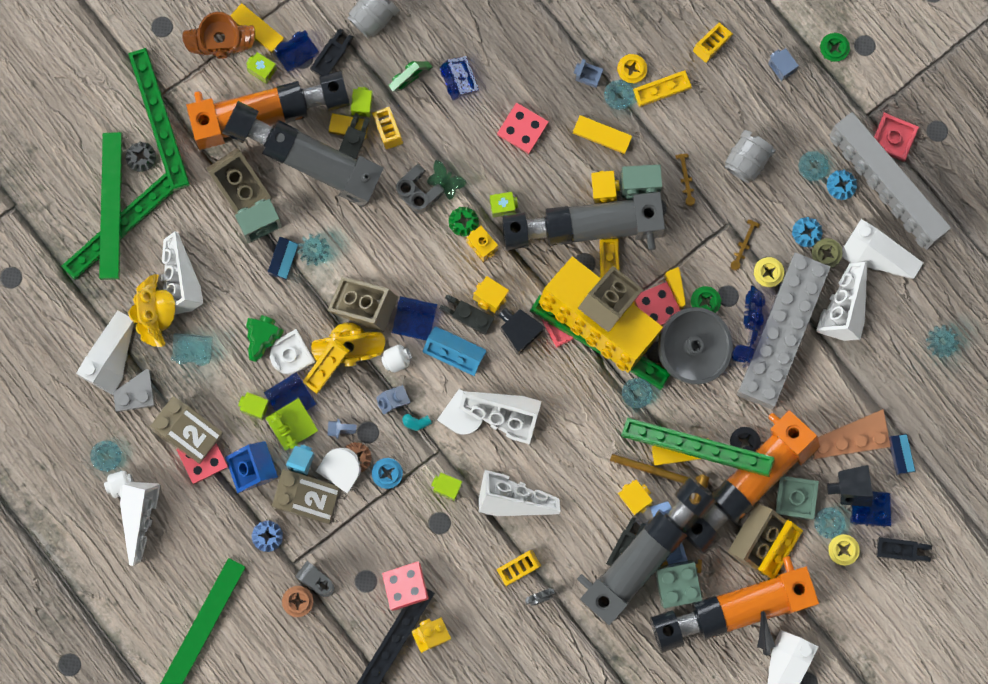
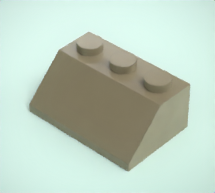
(756, 536)

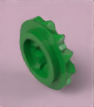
(843, 49)
(458, 228)
(706, 292)

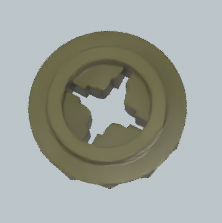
(826, 244)

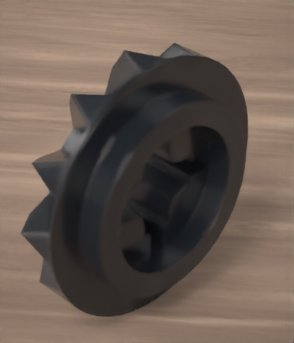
(742, 433)

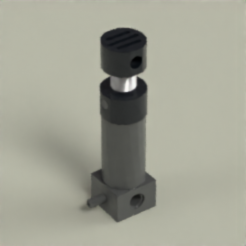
(289, 146)
(589, 223)
(645, 553)

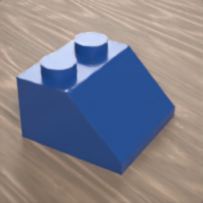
(251, 466)

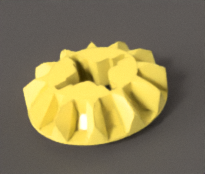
(769, 263)
(853, 550)

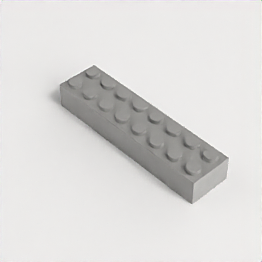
(889, 181)
(783, 331)

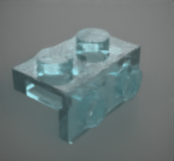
(192, 349)

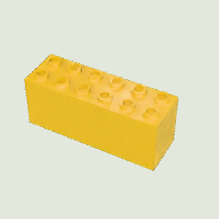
(624, 342)

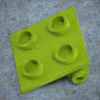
(291, 424)

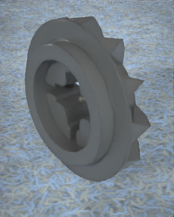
(143, 164)
(540, 597)

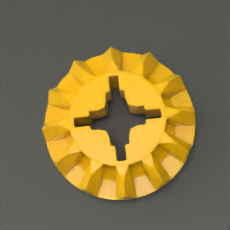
(628, 61)

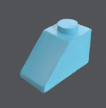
(300, 460)

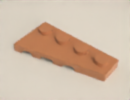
(859, 436)

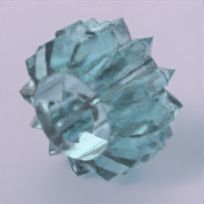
(310, 255)
(950, 343)

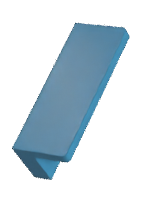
(454, 350)

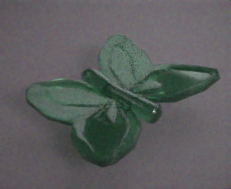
(449, 183)

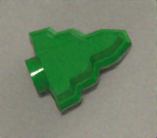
(261, 335)

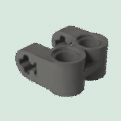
(415, 193)
(312, 577)

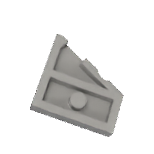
(135, 393)

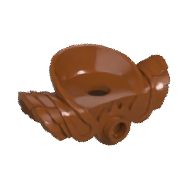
(202, 39)

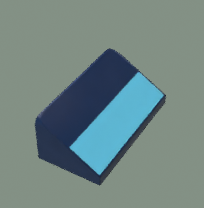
(282, 258)
(901, 454)

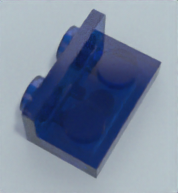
(296, 51)
(458, 77)

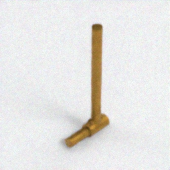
(702, 479)

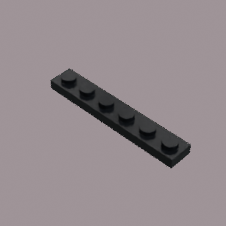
(394, 642)

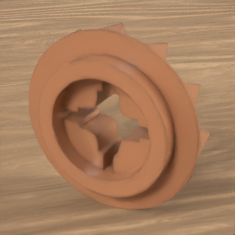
(365, 457)
(290, 595)

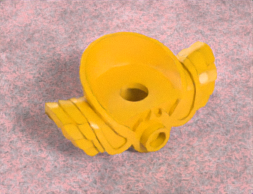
(152, 311)
(366, 344)

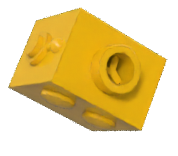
(604, 186)
(482, 250)
(490, 294)
(636, 497)
(430, 634)

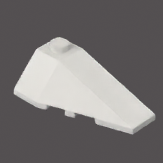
(879, 252)
(180, 276)
(846, 312)
(107, 358)
(508, 413)
(507, 498)
(136, 507)
(790, 659)

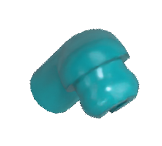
(415, 424)

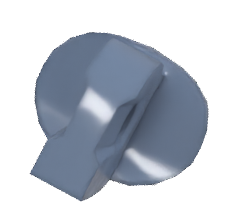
(336, 427)

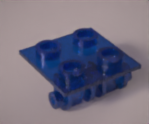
(754, 302)
(414, 318)
(745, 353)
(288, 391)
(876, 515)

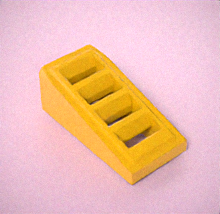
(703, 50)
(390, 139)
(674, 281)
(536, 564)

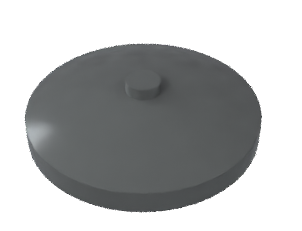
(695, 346)

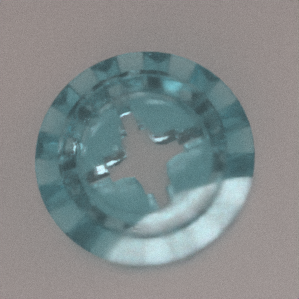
(617, 86)
(814, 174)
(645, 389)
(102, 447)
(829, 513)

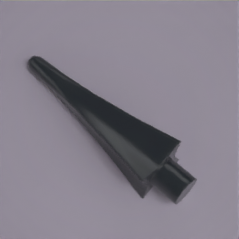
(765, 638)

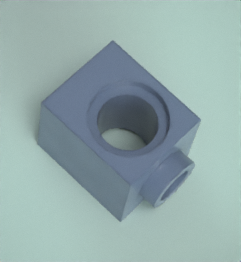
(782, 64)

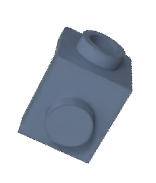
(588, 73)
(392, 399)

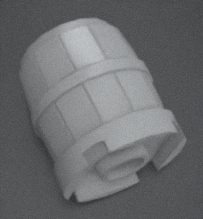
(372, 15)
(748, 157)

